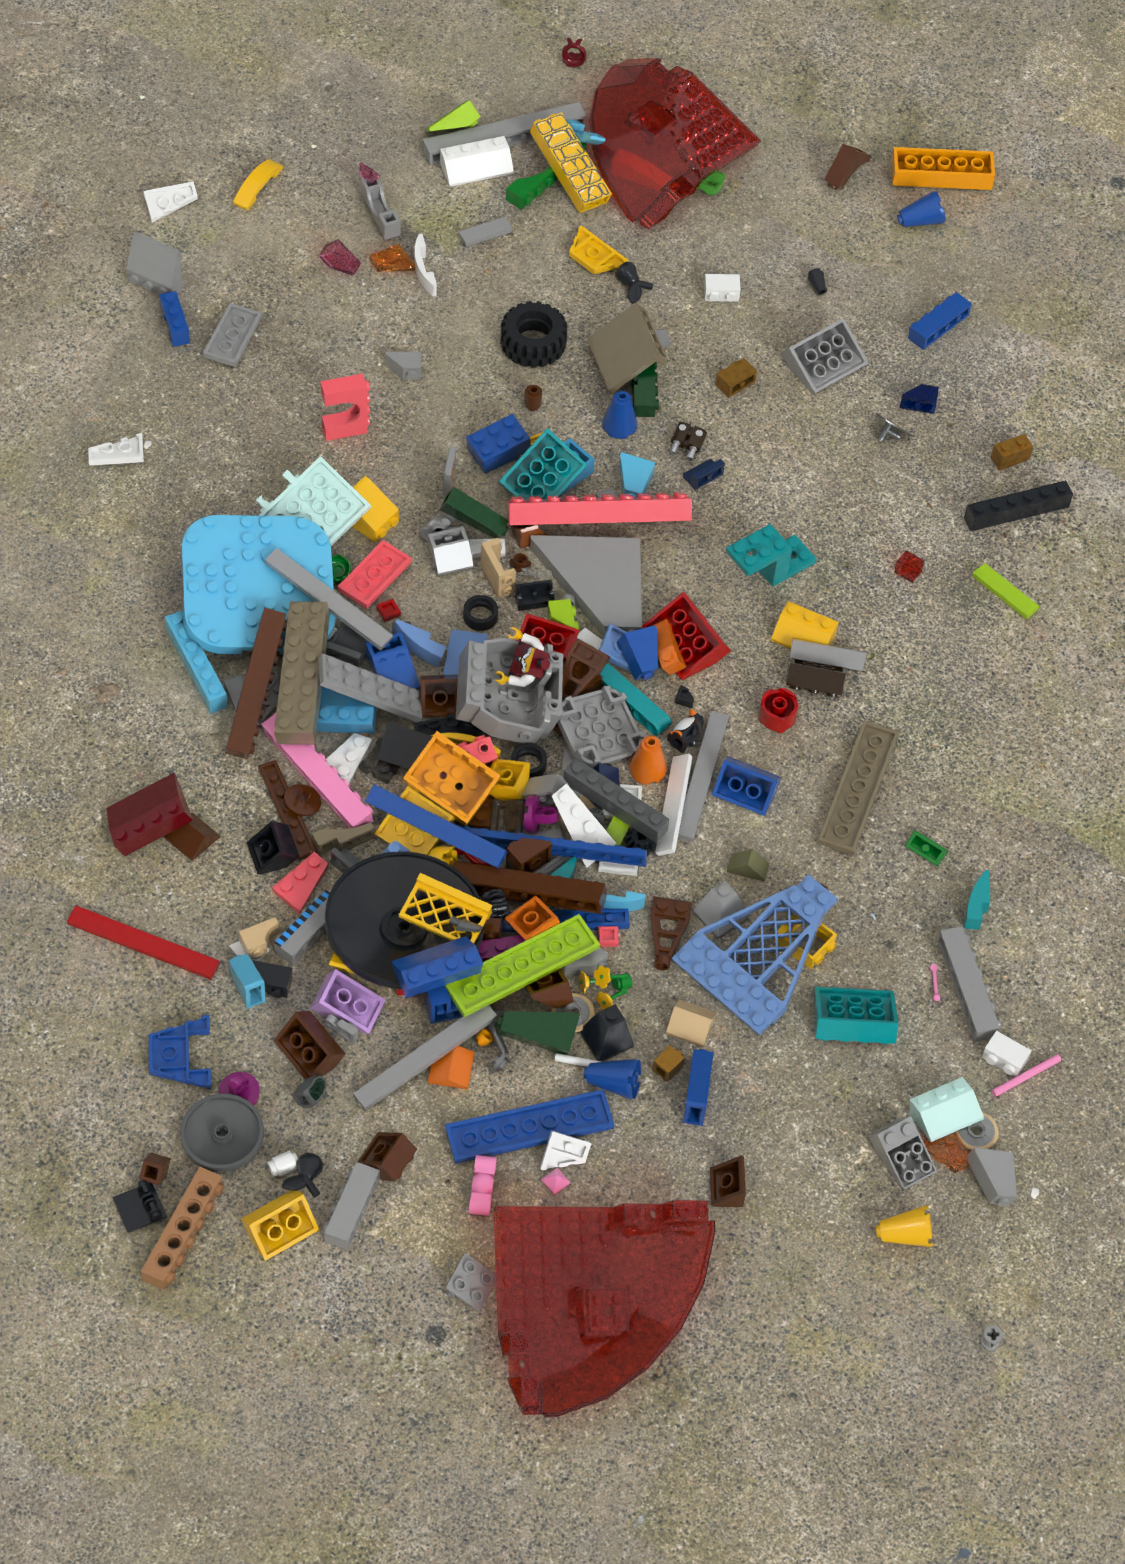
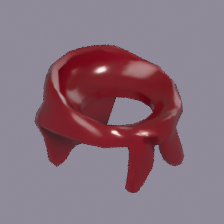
(574, 59)

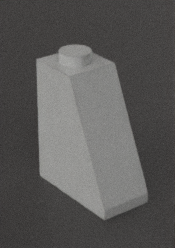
(995, 1174)

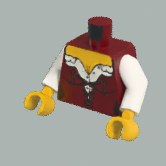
(528, 661)

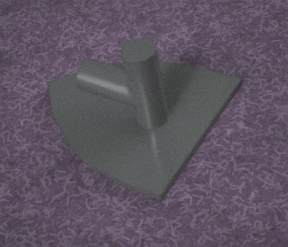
(888, 431)

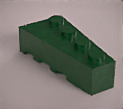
(645, 392)

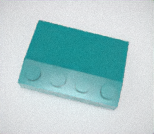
(543, 469)
(855, 1015)

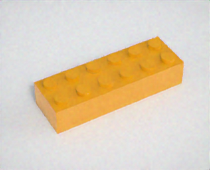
(942, 168)

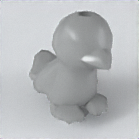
(437, 524)

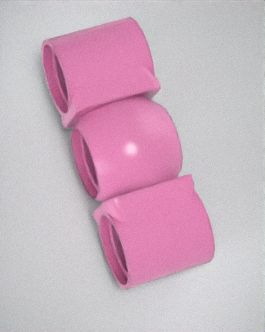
(482, 1185)

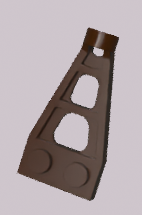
(587, 655)
(672, 910)

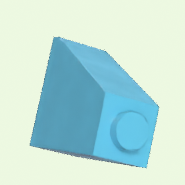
(635, 474)
(247, 980)

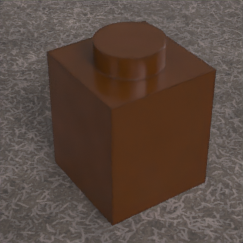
(155, 1168)

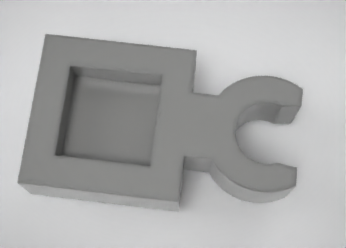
(344, 1029)

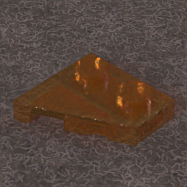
(392, 259)
(949, 1151)

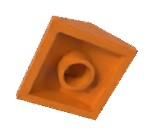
(453, 1069)

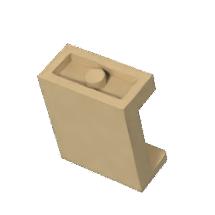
(501, 581)

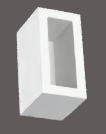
(722, 287)
(1006, 1054)

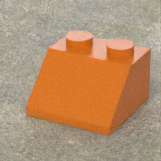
(532, 918)

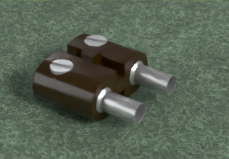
(688, 437)

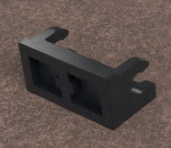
(534, 595)

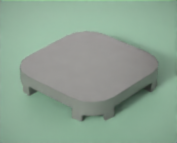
(599, 727)

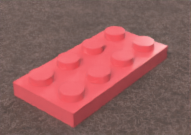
(374, 574)

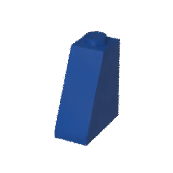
(640, 652)

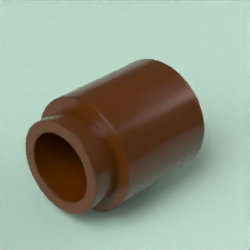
(533, 397)

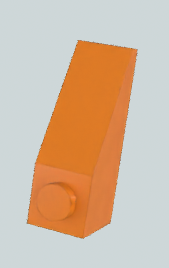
(668, 649)

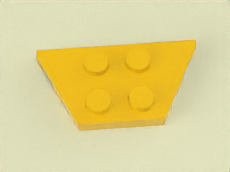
(594, 253)

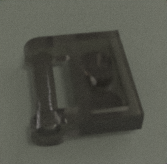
(382, 771)
(513, 815)

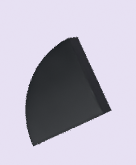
(684, 697)

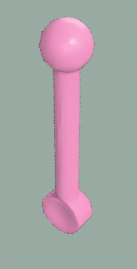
(934, 968)

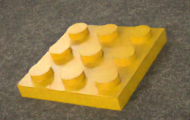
(409, 836)

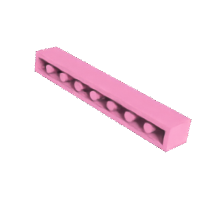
(323, 779)

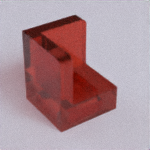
(909, 566)

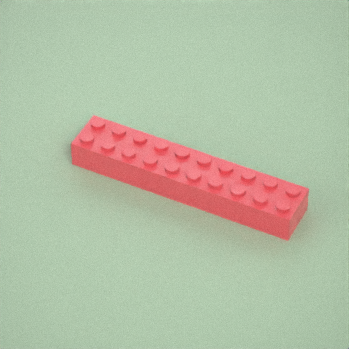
(599, 510)

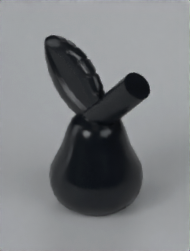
(628, 274)
(308, 1167)

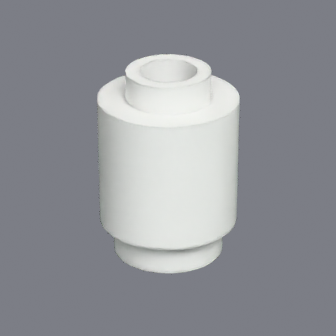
(283, 1164)

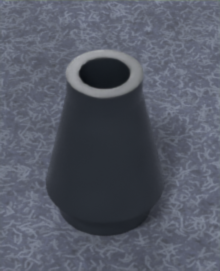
(817, 279)

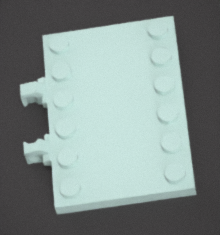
(319, 497)

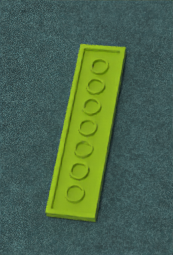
(523, 965)

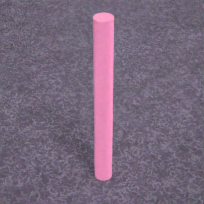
(1026, 1075)

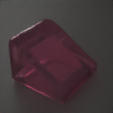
(368, 173)

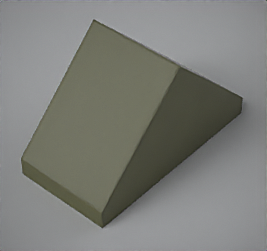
(748, 864)

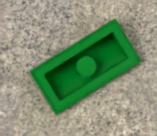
(926, 848)

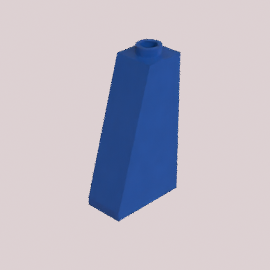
(698, 1087)

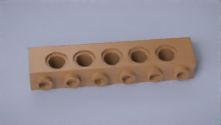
(202, 1182)

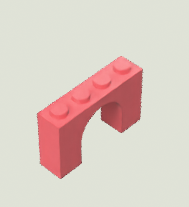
(352, 421)

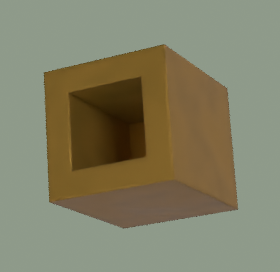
(668, 1063)

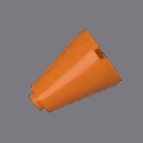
(648, 762)

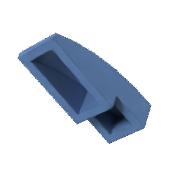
(419, 642)

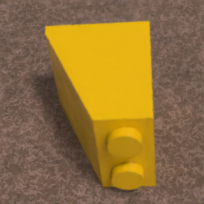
(380, 516)

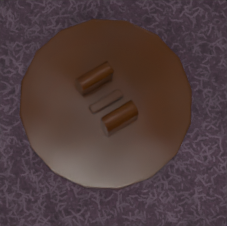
(302, 800)

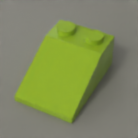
(462, 116)

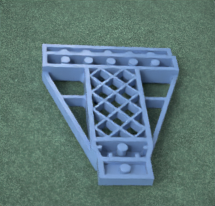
(727, 979)

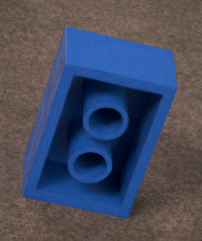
(498, 443)

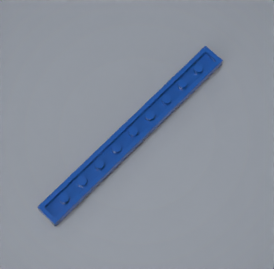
(570, 848)

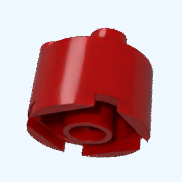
(778, 709)

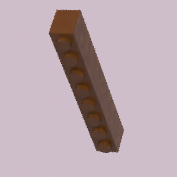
(255, 683)
(523, 886)

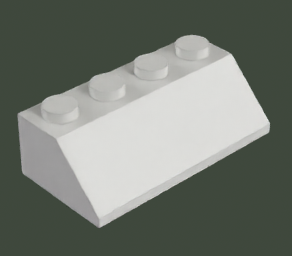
(476, 161)

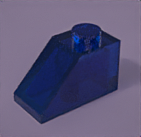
(920, 399)

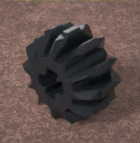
(637, 840)
(498, 902)

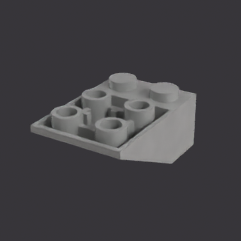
(903, 1152)

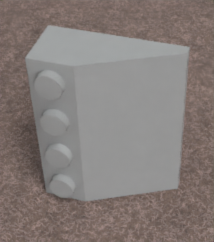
(825, 356)

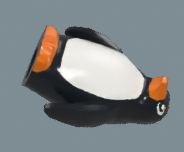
(686, 732)

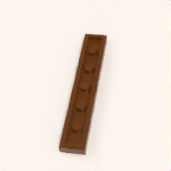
(276, 788)

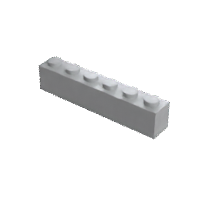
(968, 983)

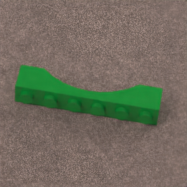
(525, 190)

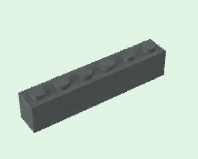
(616, 800)

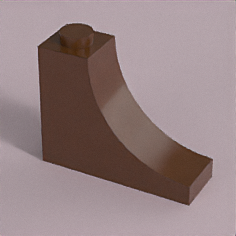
(844, 165)

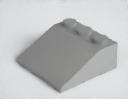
(154, 265)

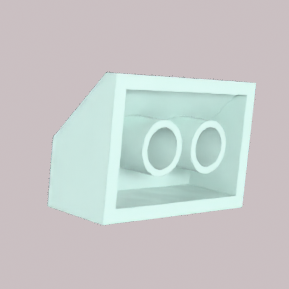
(945, 1109)

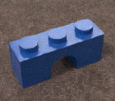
(175, 318)

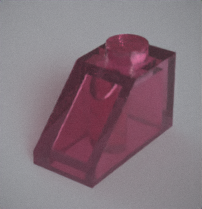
(339, 257)

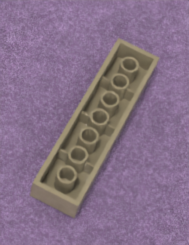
(299, 681)

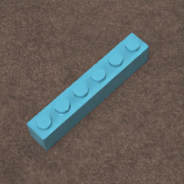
(196, 664)

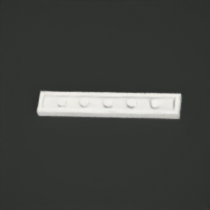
(674, 802)

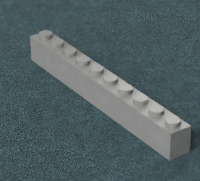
(514, 129)

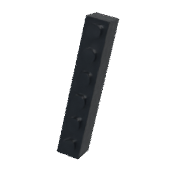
(1018, 505)

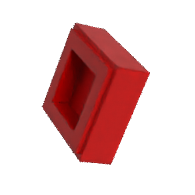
(388, 610)

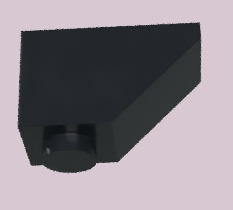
(275, 977)

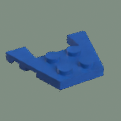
(171, 1053)

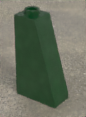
(474, 513)
(542, 1029)

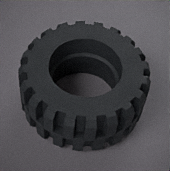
(528, 350)

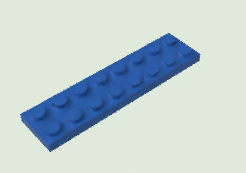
(528, 1126)

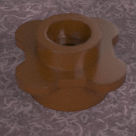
(520, 561)

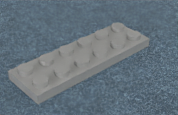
(370, 688)

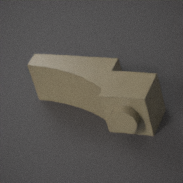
(327, 838)

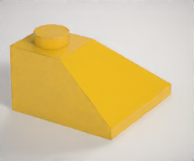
(512, 780)

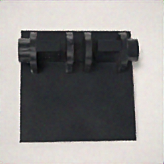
(139, 1206)

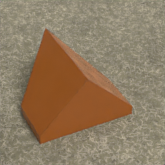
(523, 533)

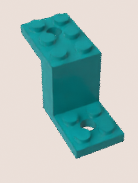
(771, 555)

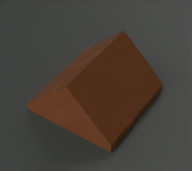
(192, 838)
(728, 1183)

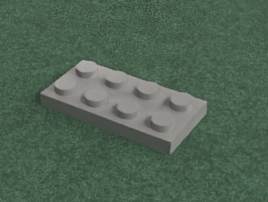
(232, 335)

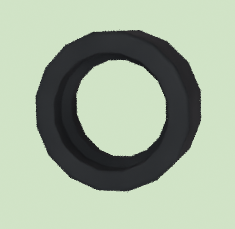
(480, 624)
(534, 750)

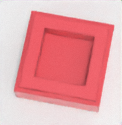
(608, 936)

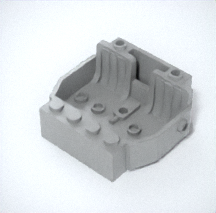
(509, 710)

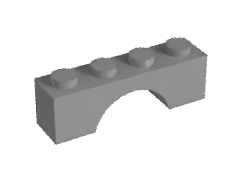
(386, 219)

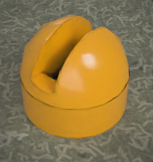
(484, 1037)

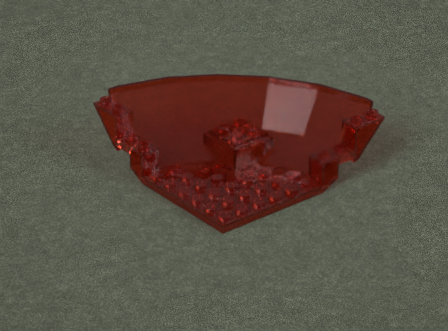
(661, 136)
(564, 1269)

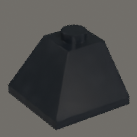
(607, 1034)

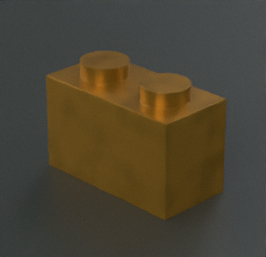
(736, 377)
(1011, 452)

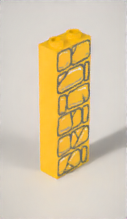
(570, 162)

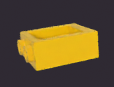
(823, 933)

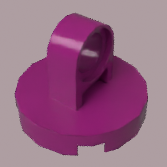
(538, 814)
(241, 1085)

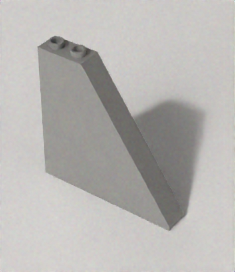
(599, 574)

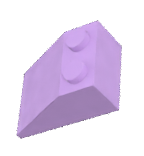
(347, 1001)

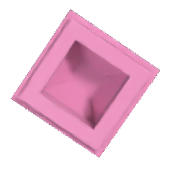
(555, 1181)

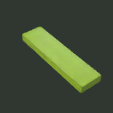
(1005, 591)

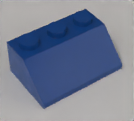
(746, 785)

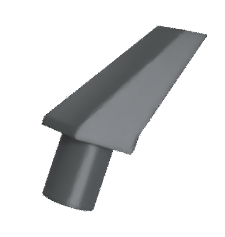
(465, 925)

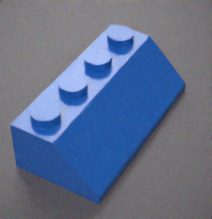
(437, 966)

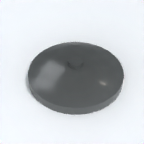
(222, 1132)

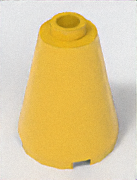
(907, 1228)

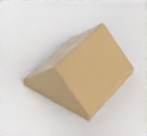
(690, 1023)

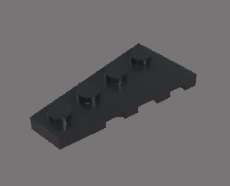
(448, 725)

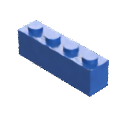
(939, 320)

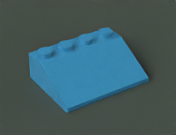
(345, 714)

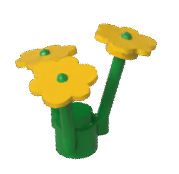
(602, 977)

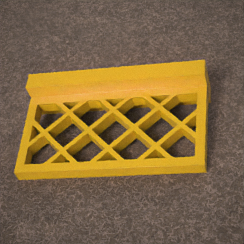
(448, 895)

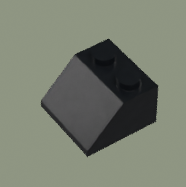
(273, 848)

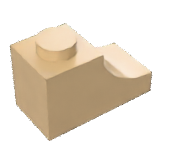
(256, 937)

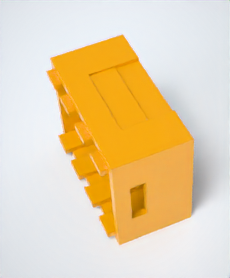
(461, 767)

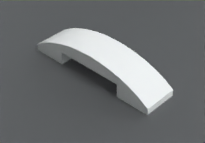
(426, 279)

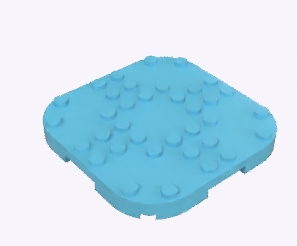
(231, 584)

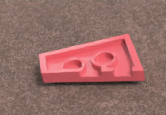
(299, 884)

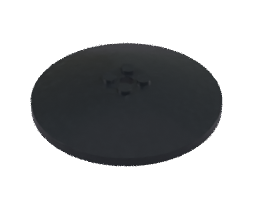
(366, 907)

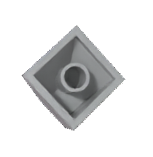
(719, 904)

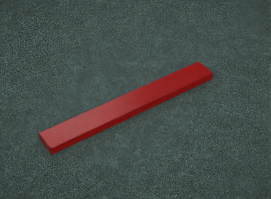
(143, 942)

